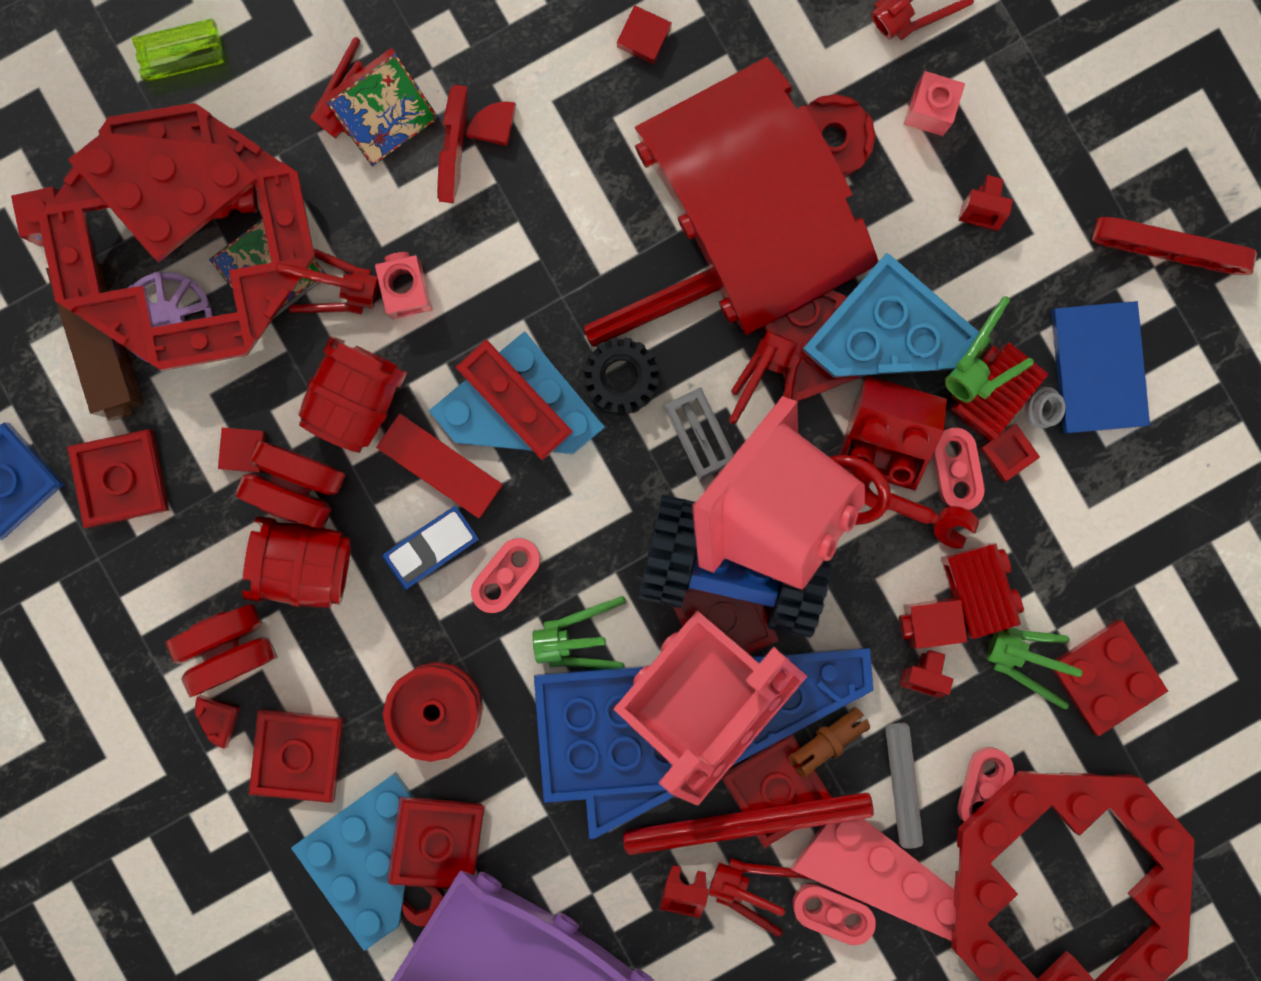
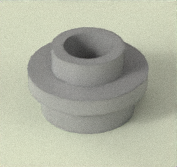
(1045, 407)

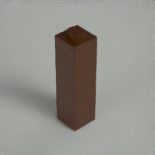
(101, 365)

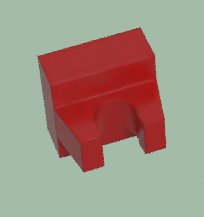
(986, 206)
(928, 676)
(684, 898)

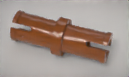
(829, 742)

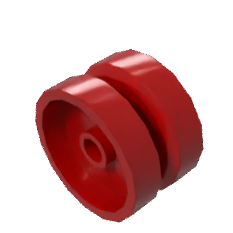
(289, 488)
(221, 649)
(414, 729)

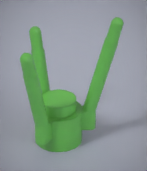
(972, 374)
(553, 645)
(1008, 650)

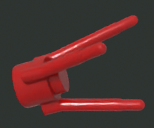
(894, 16)
(322, 114)
(358, 289)
(774, 354)
(730, 889)

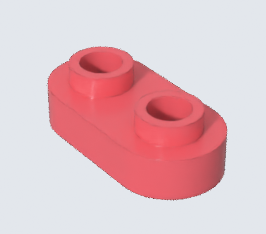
(961, 468)
(506, 575)
(980, 786)
(832, 912)

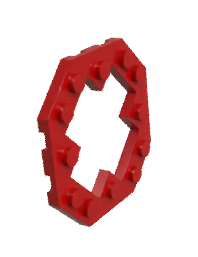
(126, 312)
(1079, 802)

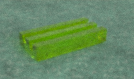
(176, 34)

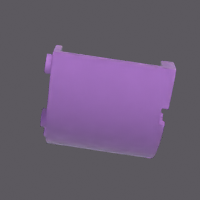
(499, 936)

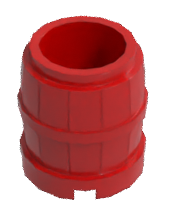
(349, 395)
(296, 564)

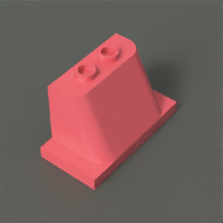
(777, 504)
(705, 704)

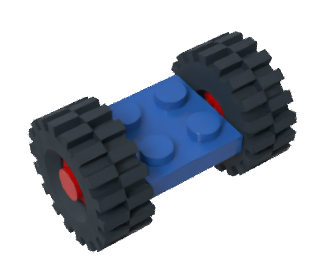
(675, 552)

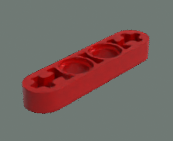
(1174, 246)

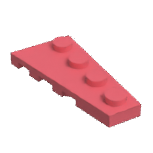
(878, 872)

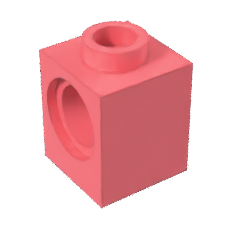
(934, 103)
(409, 303)

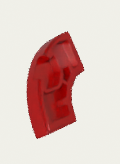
(450, 157)

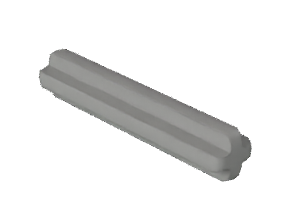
(904, 785)

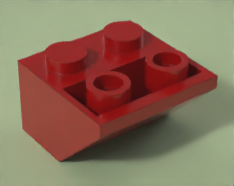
(895, 430)

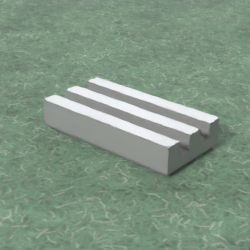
(684, 401)

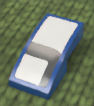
(430, 548)

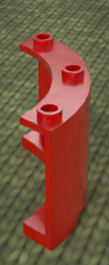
(758, 194)

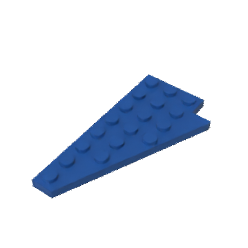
(603, 759)

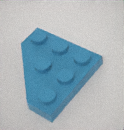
(890, 328)
(475, 422)
(352, 861)

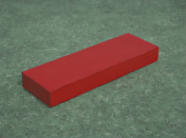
(514, 399)
(439, 466)

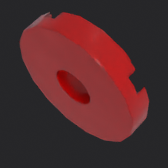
(853, 122)

